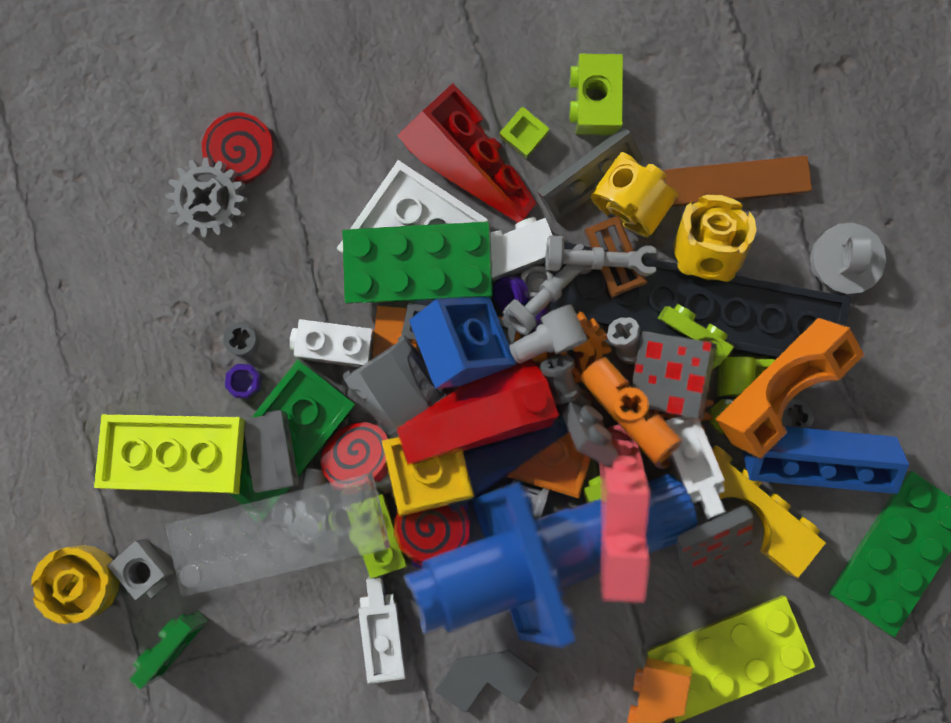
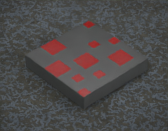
(674, 373)
(715, 539)

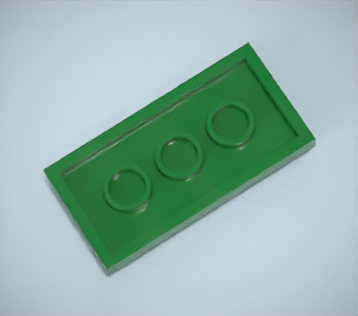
(417, 262)
(313, 415)
(897, 555)

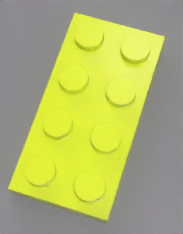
(170, 453)
(738, 655)

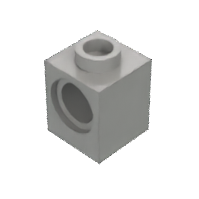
(126, 565)

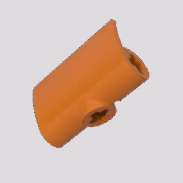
(611, 391)

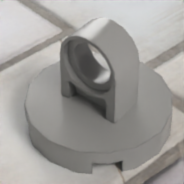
(848, 259)

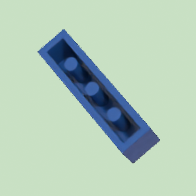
(832, 461)

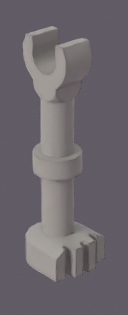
(597, 258)
(523, 317)

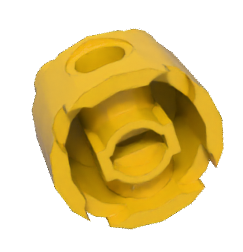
(634, 194)
(714, 238)
(74, 584)

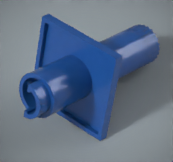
(530, 561)

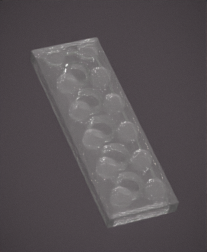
(278, 535)

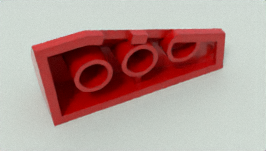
(455, 145)
(481, 414)

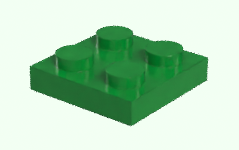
(175, 638)

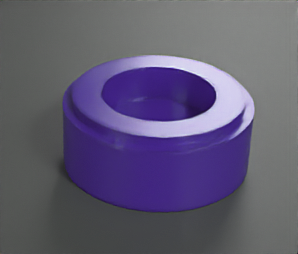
(508, 289)

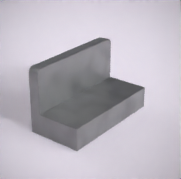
(270, 451)

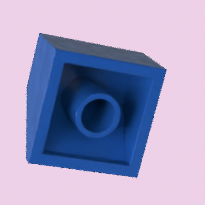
(461, 340)

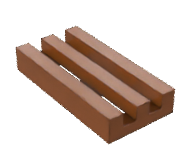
(602, 227)

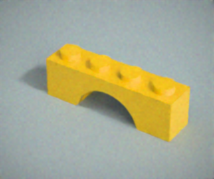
(786, 539)

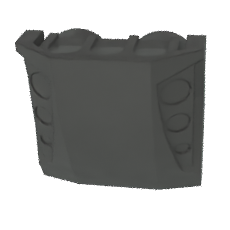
(395, 386)

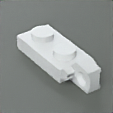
(697, 465)
(381, 634)

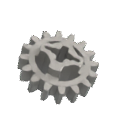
(196, 208)

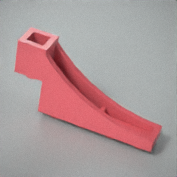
(624, 522)

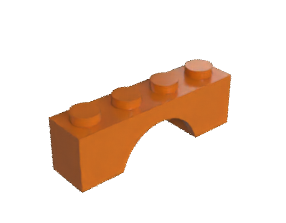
(816, 356)
(662, 691)

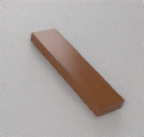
(741, 179)

